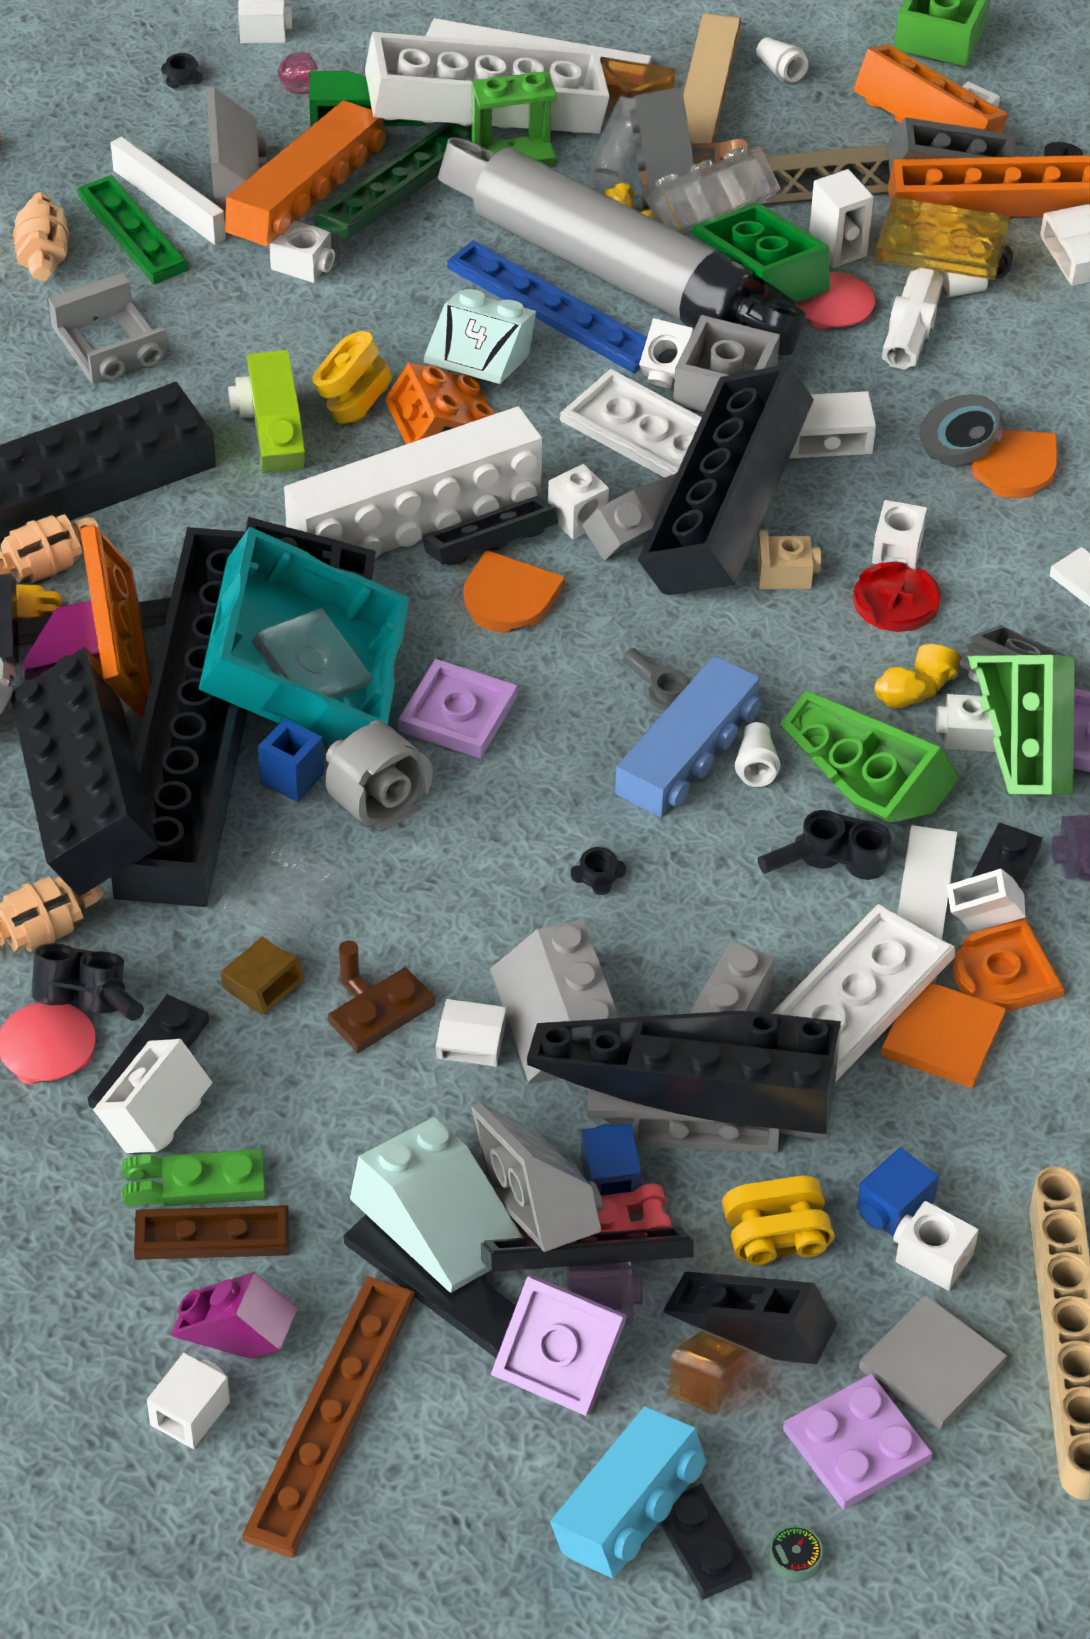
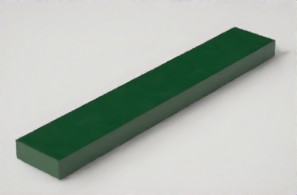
(389, 184)

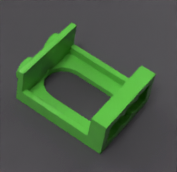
(512, 90)

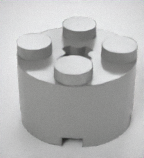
(380, 765)

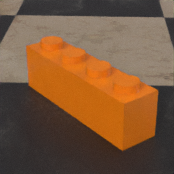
(915, 91)

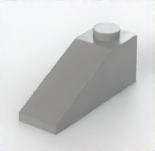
(627, 518)

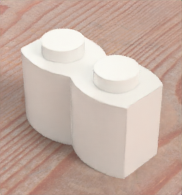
(1068, 240)

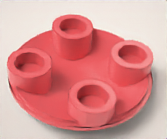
(843, 305)
(46, 1042)

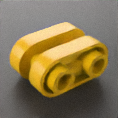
(352, 377)
(778, 1219)

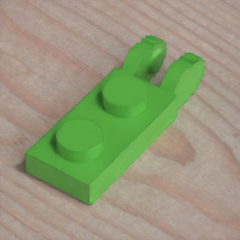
(195, 1178)

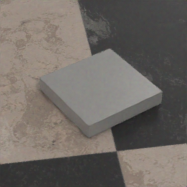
(933, 1362)

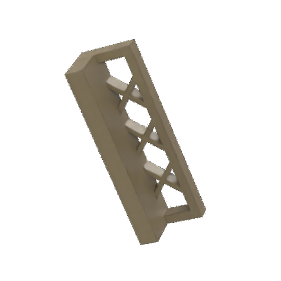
(824, 161)

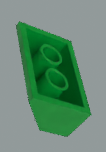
(772, 248)

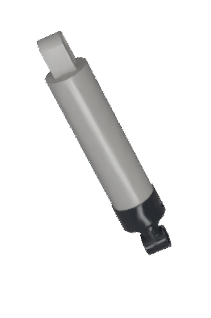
(614, 241)

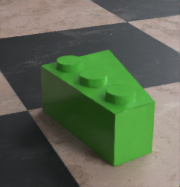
(1031, 719)

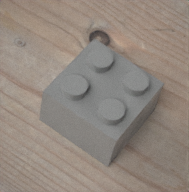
(716, 351)

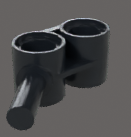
(835, 839)
(96, 975)

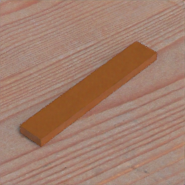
(328, 1418)

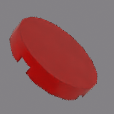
(896, 596)

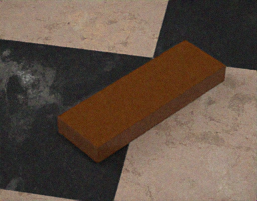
(211, 1232)

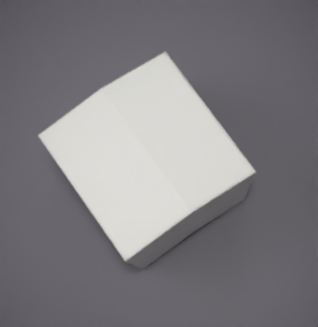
(986, 900)
(471, 1032)

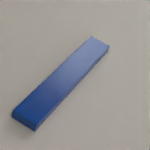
(551, 304)

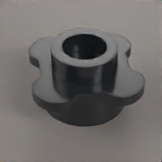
(181, 70)
(598, 859)

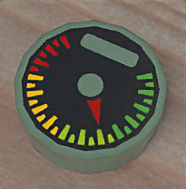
(795, 1553)

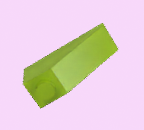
(276, 411)

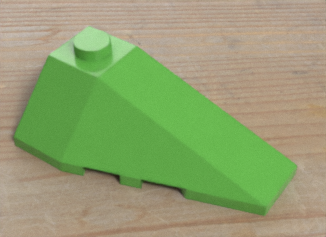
(871, 761)

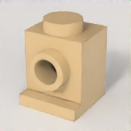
(786, 561)

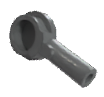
(664, 682)

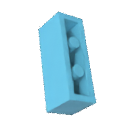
(629, 1492)

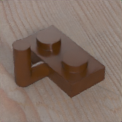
(378, 1008)

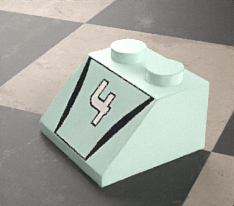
(481, 336)

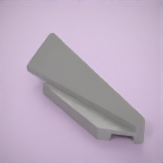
(672, 1130)

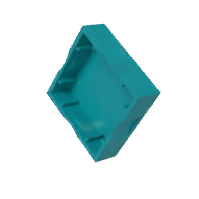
(278, 582)

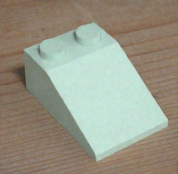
(432, 1201)

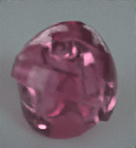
(295, 72)

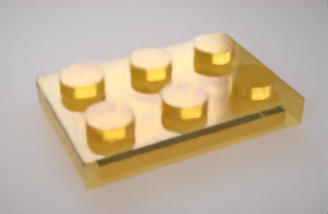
(943, 238)

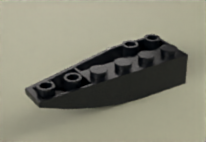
(703, 1064)

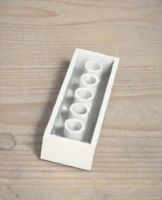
(434, 76)
(422, 485)

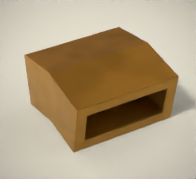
(262, 975)

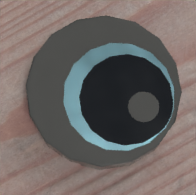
(961, 429)

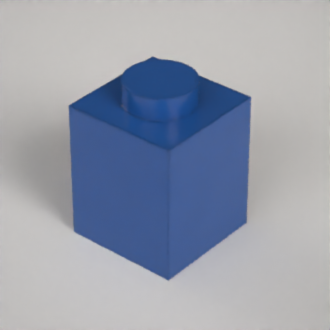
(291, 759)
(611, 1158)
(895, 1190)

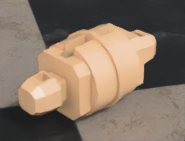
(41, 236)
(40, 547)
(44, 926)

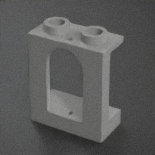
(97, 303)

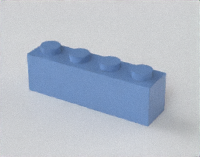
(688, 737)

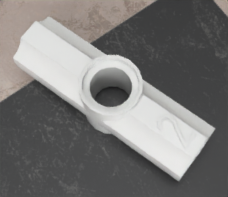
(912, 318)

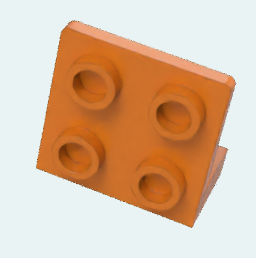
(430, 399)

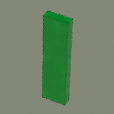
(133, 229)

